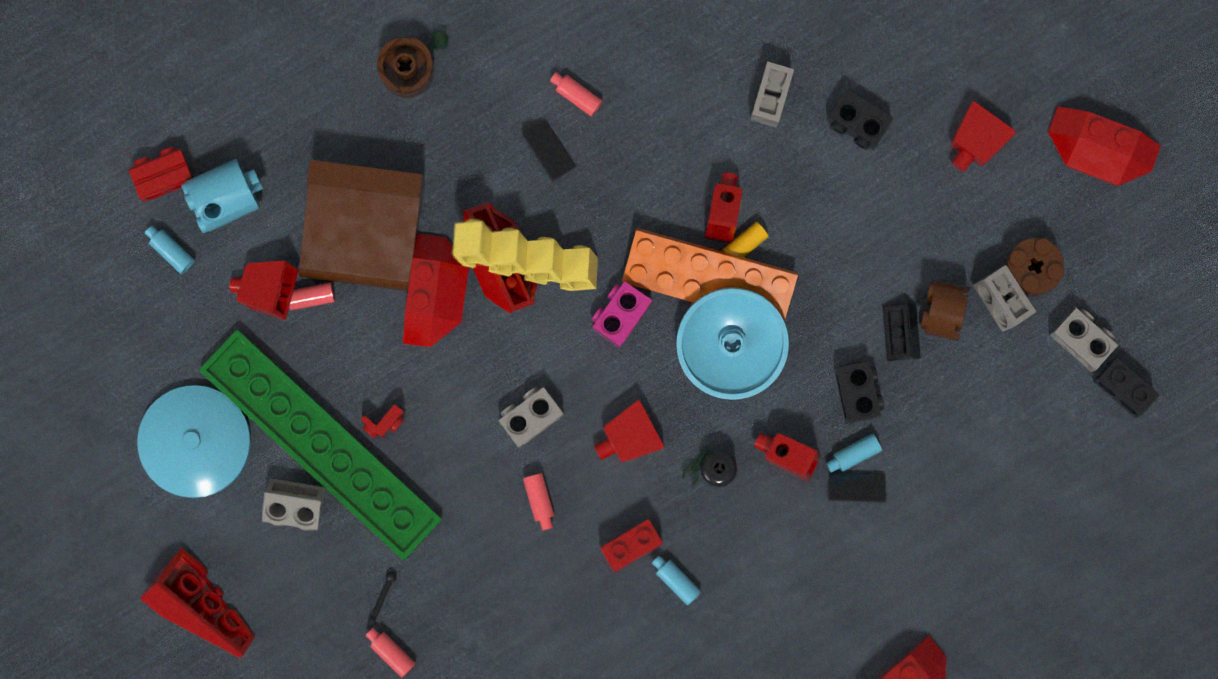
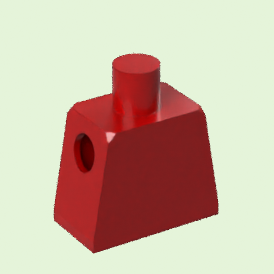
(979, 137)
(724, 209)
(266, 287)
(629, 435)
(799, 461)

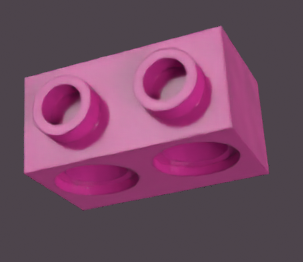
(627, 317)

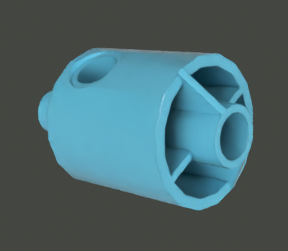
(222, 195)

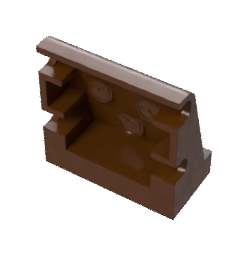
(360, 225)

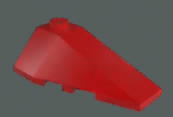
(191, 601)

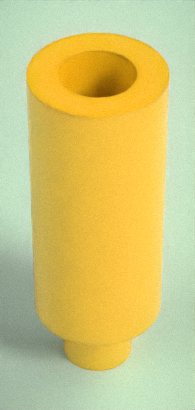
(747, 241)

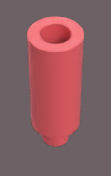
(576, 93)
(312, 296)
(539, 500)
(390, 652)

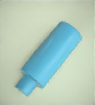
(169, 249)
(854, 453)
(676, 580)

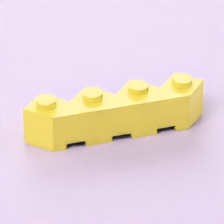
(537, 259)

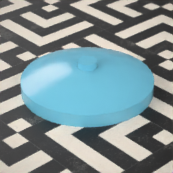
(732, 343)
(194, 441)

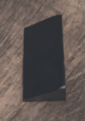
(548, 151)
(901, 332)
(857, 487)

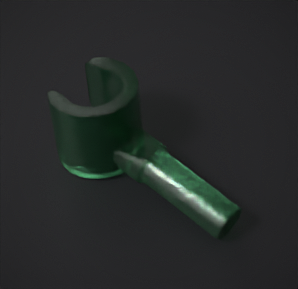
(440, 41)
(696, 465)

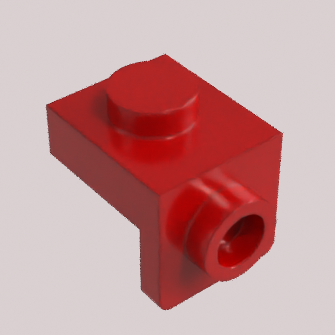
(391, 421)

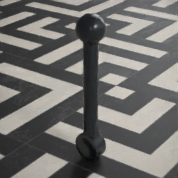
(390, 577)

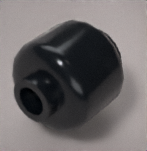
(708, 471)

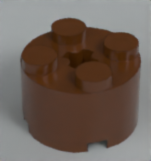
(406, 51)
(1037, 252)
(946, 309)

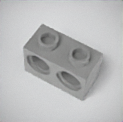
(772, 94)
(1004, 298)
(1080, 345)
(535, 423)
(293, 498)

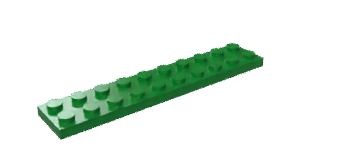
(320, 445)

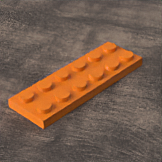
(694, 270)

